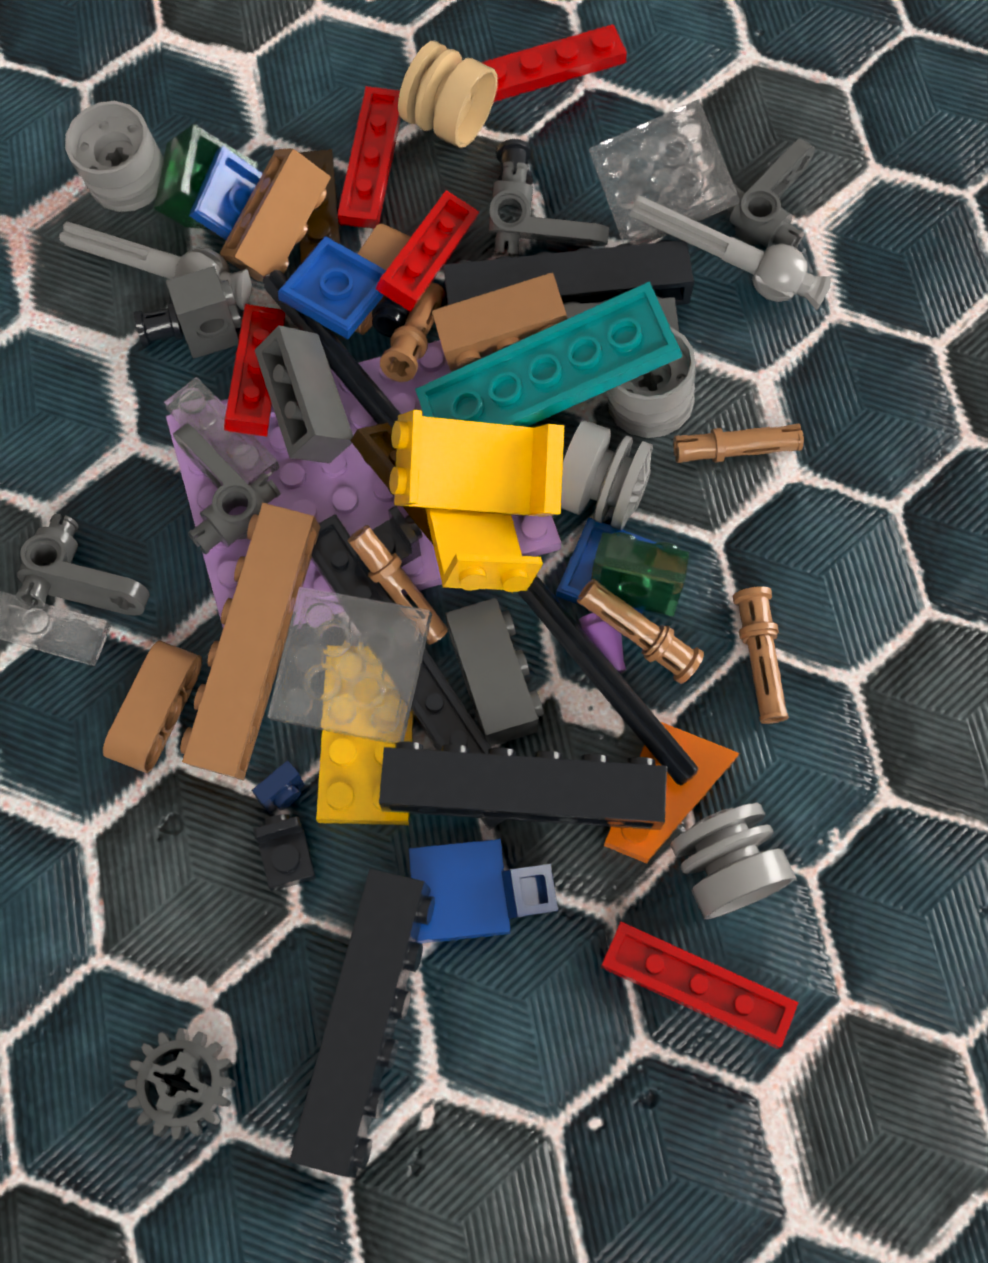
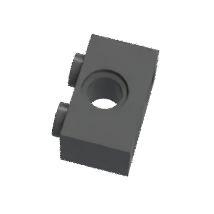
(205, 311)

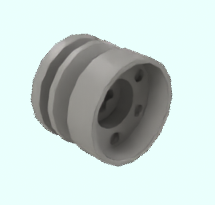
(115, 155)
(659, 399)
(604, 475)
(730, 855)

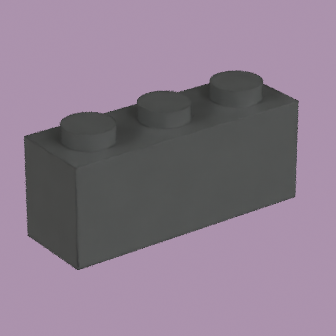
(304, 395)
(494, 671)

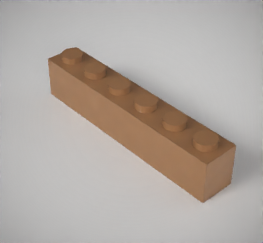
(251, 642)

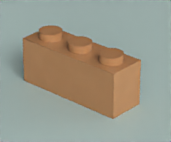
(276, 214)
(497, 319)

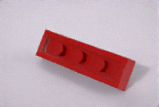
(557, 61)
(370, 159)
(427, 251)
(249, 399)
(700, 985)

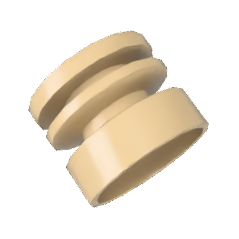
(447, 94)

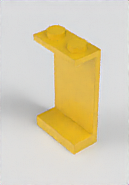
(477, 466)
(480, 551)

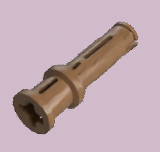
(410, 340)
(759, 634)
(656, 641)

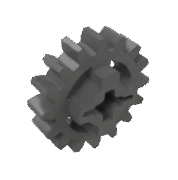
(170, 1101)

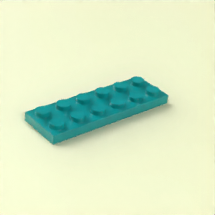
(558, 364)

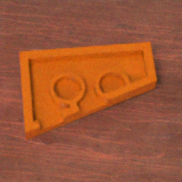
(680, 799)

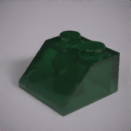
(184, 171)
(641, 572)

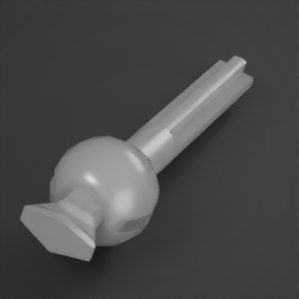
(155, 260)
(776, 272)

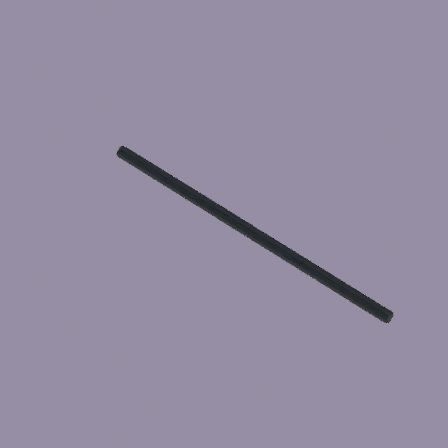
(537, 596)

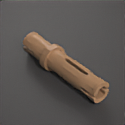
(747, 442)
(387, 571)

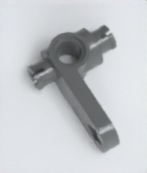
(516, 192)
(762, 200)
(231, 493)
(70, 580)

